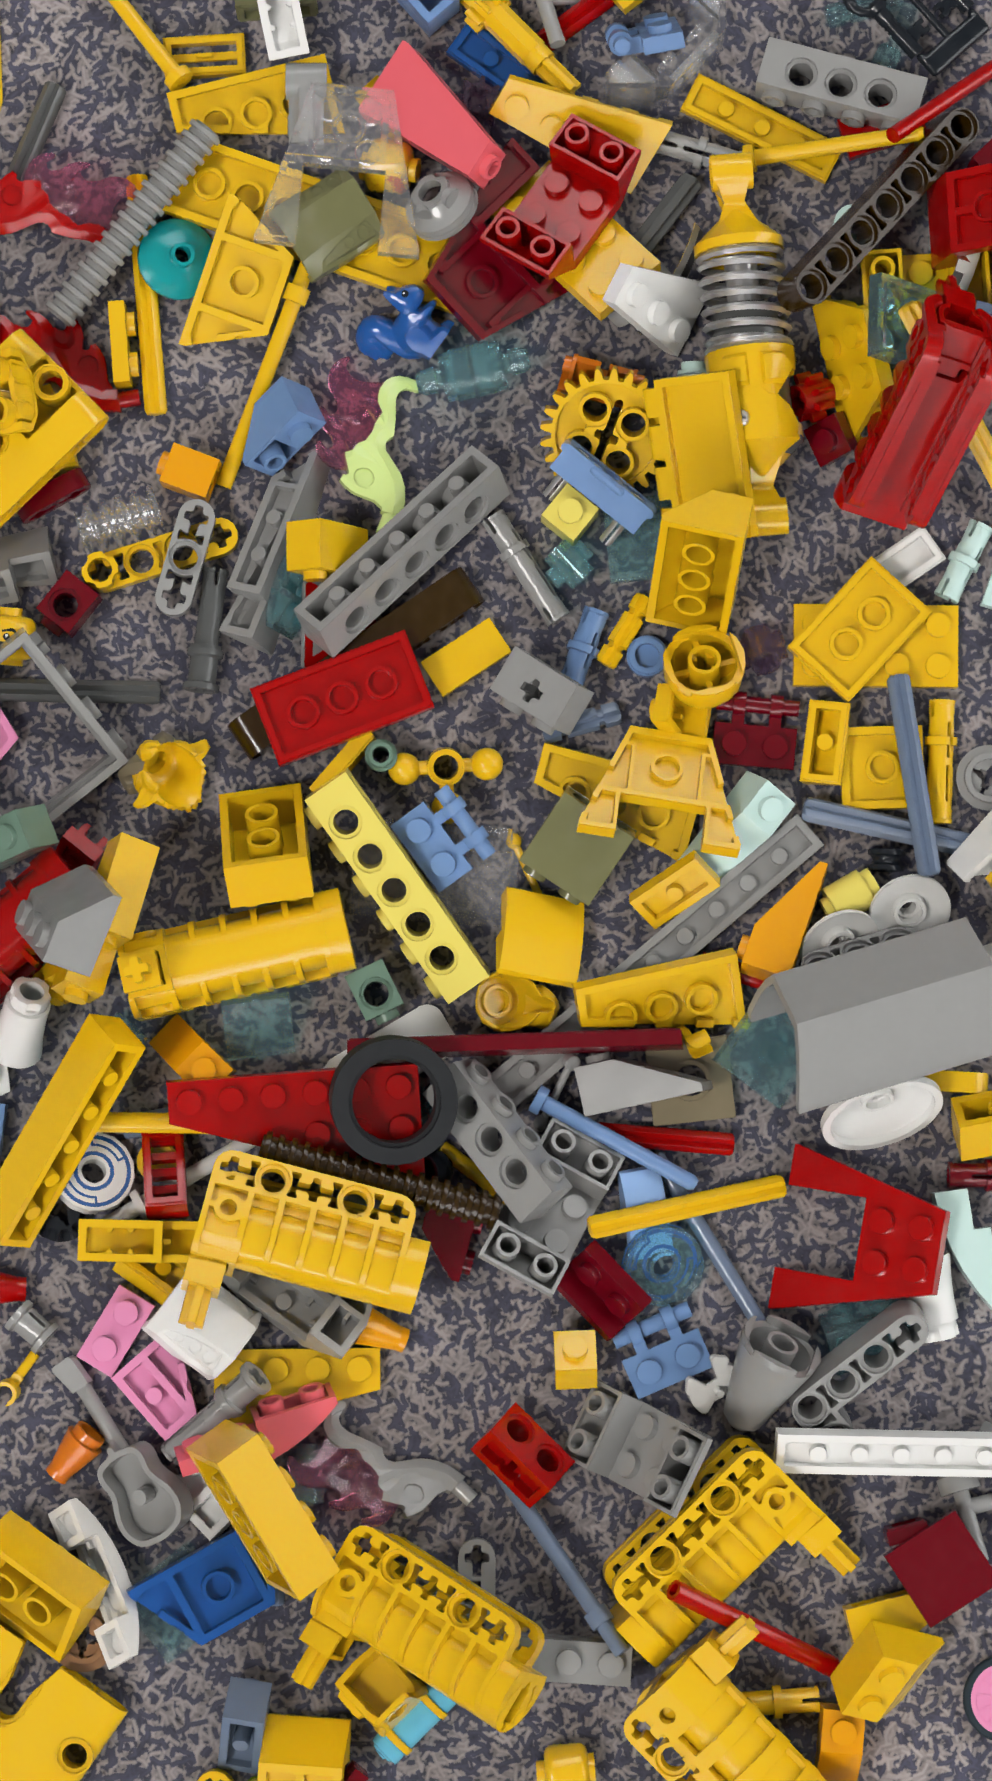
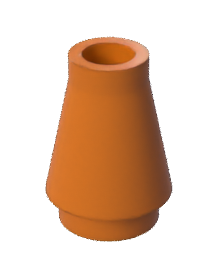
(75, 1451)

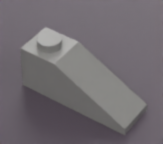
(625, 1083)

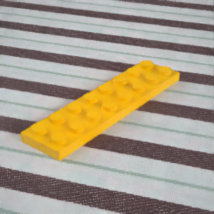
(252, 181)

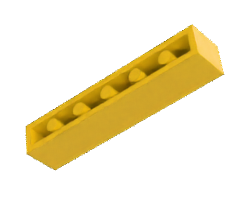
(64, 1125)

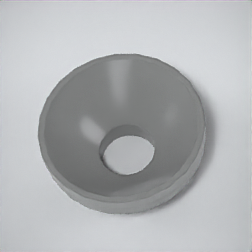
(448, 210)

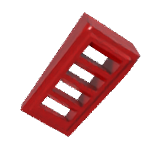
(164, 1200)

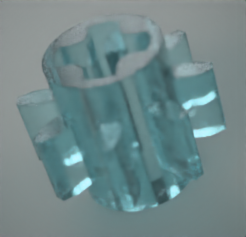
(569, 564)

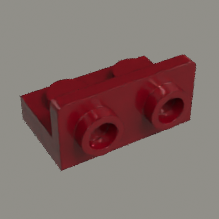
(602, 1291)

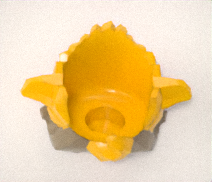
(166, 773)

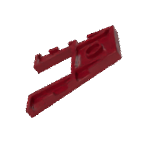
(479, 282)

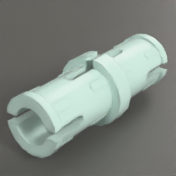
(963, 561)

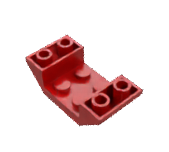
(567, 202)
(960, 215)

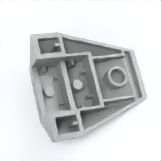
(305, 1314)

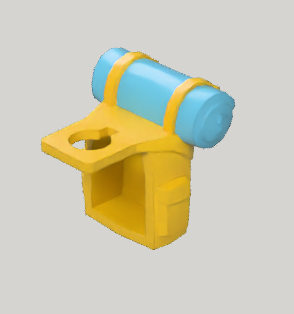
(392, 1702)

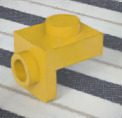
(674, 716)

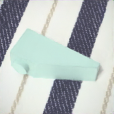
(757, 813)

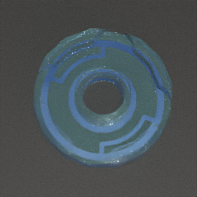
(655, 1243)

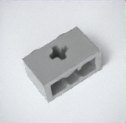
(525, 677)

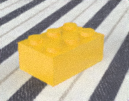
(265, 845)

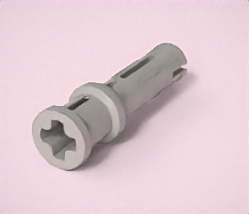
(228, 1403)

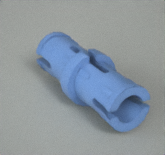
(584, 644)

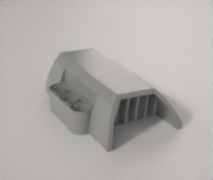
(883, 1010)

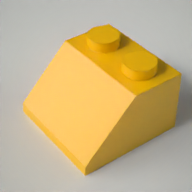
(881, 1669)

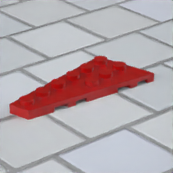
(298, 1106)

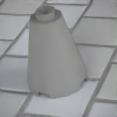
(767, 1370)

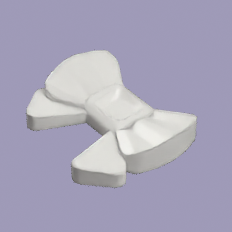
(704, 1395)

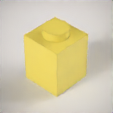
(569, 514)

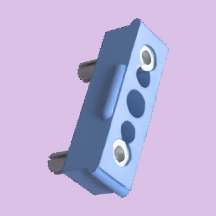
(601, 487)

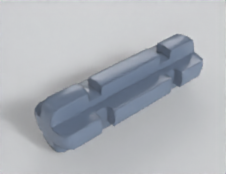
(591, 721)

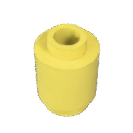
(849, 892)

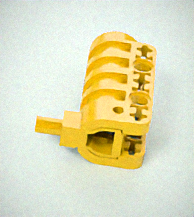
(711, 1720)

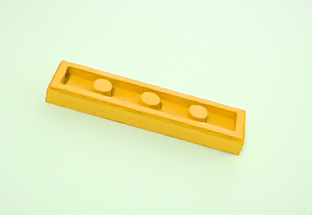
(753, 123)

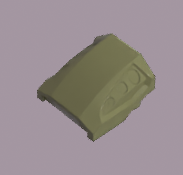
(334, 225)

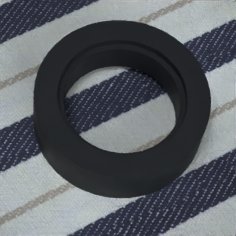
(431, 1133)

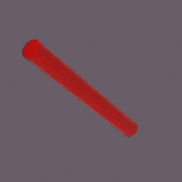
(940, 103)

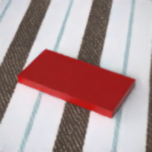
(342, 698)

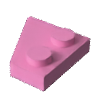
(158, 1389)

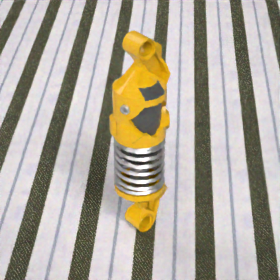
(750, 332)

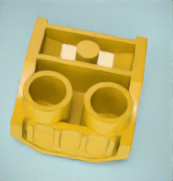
(17, 394)

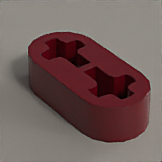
(55, 494)

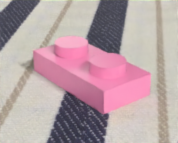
(115, 1330)

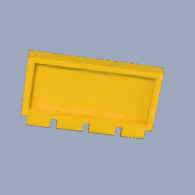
(698, 438)

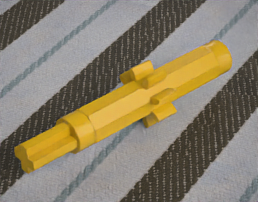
(519, 41)

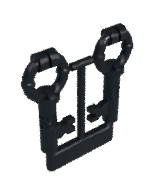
(947, 49)

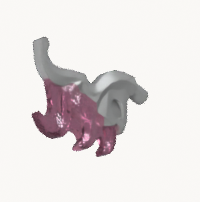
(372, 1481)

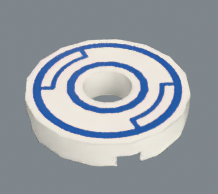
(117, 1180)

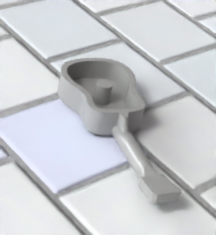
(144, 1494)

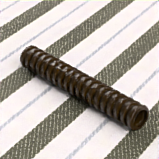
(423, 1192)

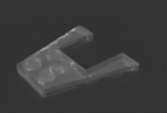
(345, 132)

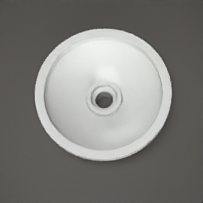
(882, 1115)

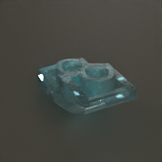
(283, 598)

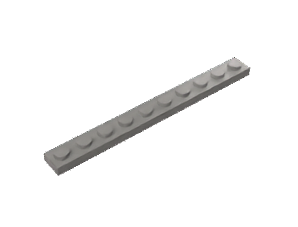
(679, 940)

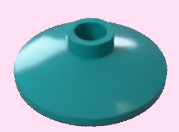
(158, 260)

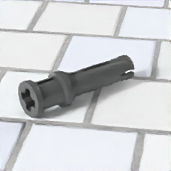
(206, 650)

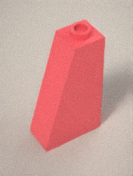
(436, 118)

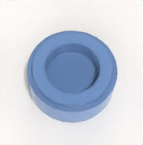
(645, 656)

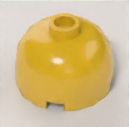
(704, 666)

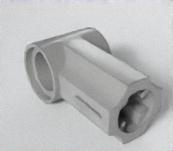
(297, 83)

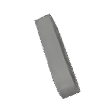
(183, 525)

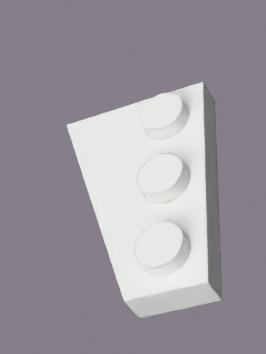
(656, 304)

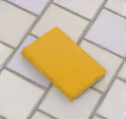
(859, 629)

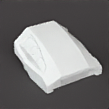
(210, 1349)

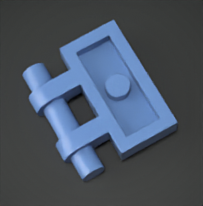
(652, 36)
(434, 847)
(668, 1361)

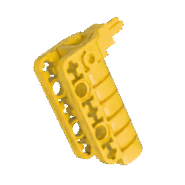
(236, 955)
(302, 1237)
(715, 1546)
(424, 1631)

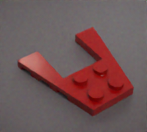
(897, 1247)

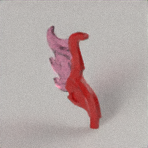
(60, 200)

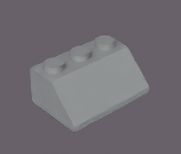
(69, 918)

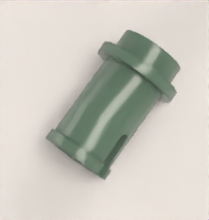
(377, 746)

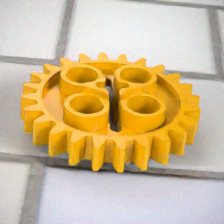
(573, 420)

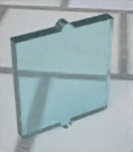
(258, 1026)

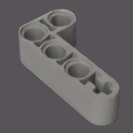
(863, 1368)

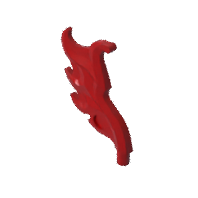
(83, 366)

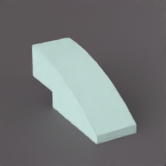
(968, 1245)

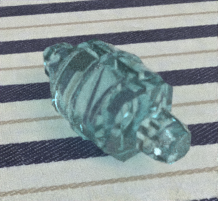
(473, 371)

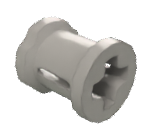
(31, 1326)

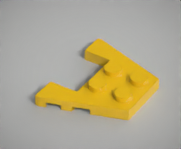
(669, 774)

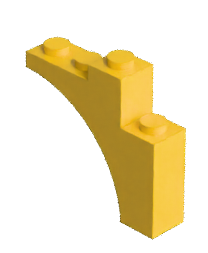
(128, 869)

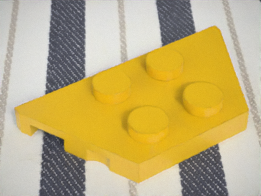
(239, 281)
(855, 375)

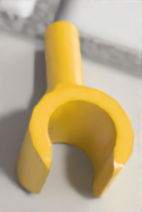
(697, 1043)
(18, 1376)

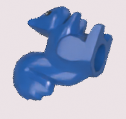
(410, 334)

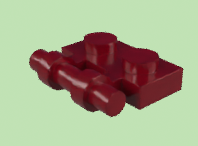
(754, 744)

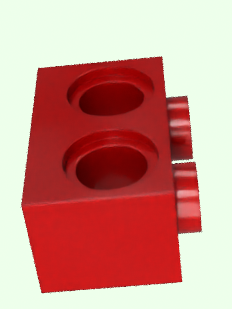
(522, 1455)

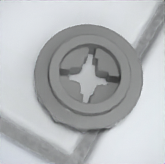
(969, 783)

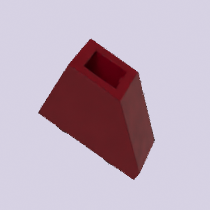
(451, 1242)

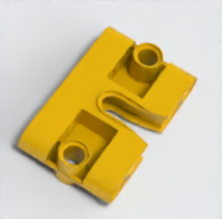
(60, 431)
(53, 1716)

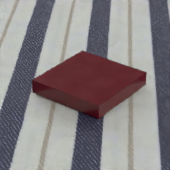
(941, 1568)

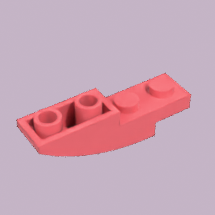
(280, 1419)

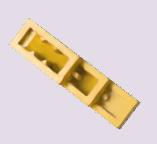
(135, 1240)

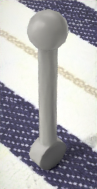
(570, 1062)

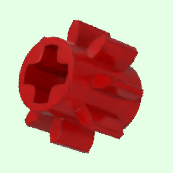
(812, 396)

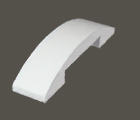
(82, 1531)

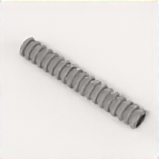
(133, 222)

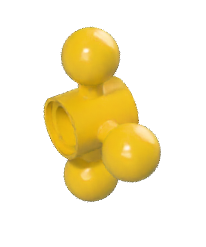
(484, 764)

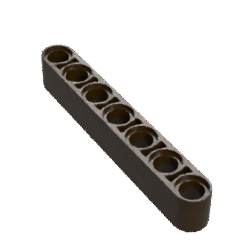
(864, 217)
(420, 617)

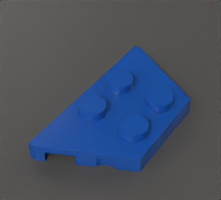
(207, 1589)

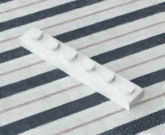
(883, 1452)

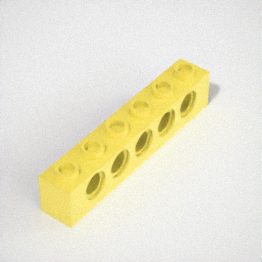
(345, 793)

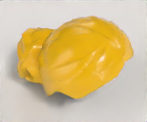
(513, 1003)

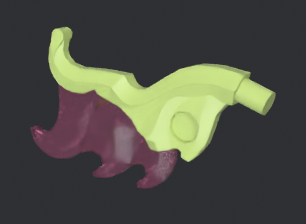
(360, 435)

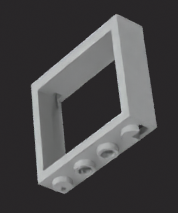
(84, 709)

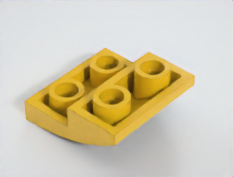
(540, 937)

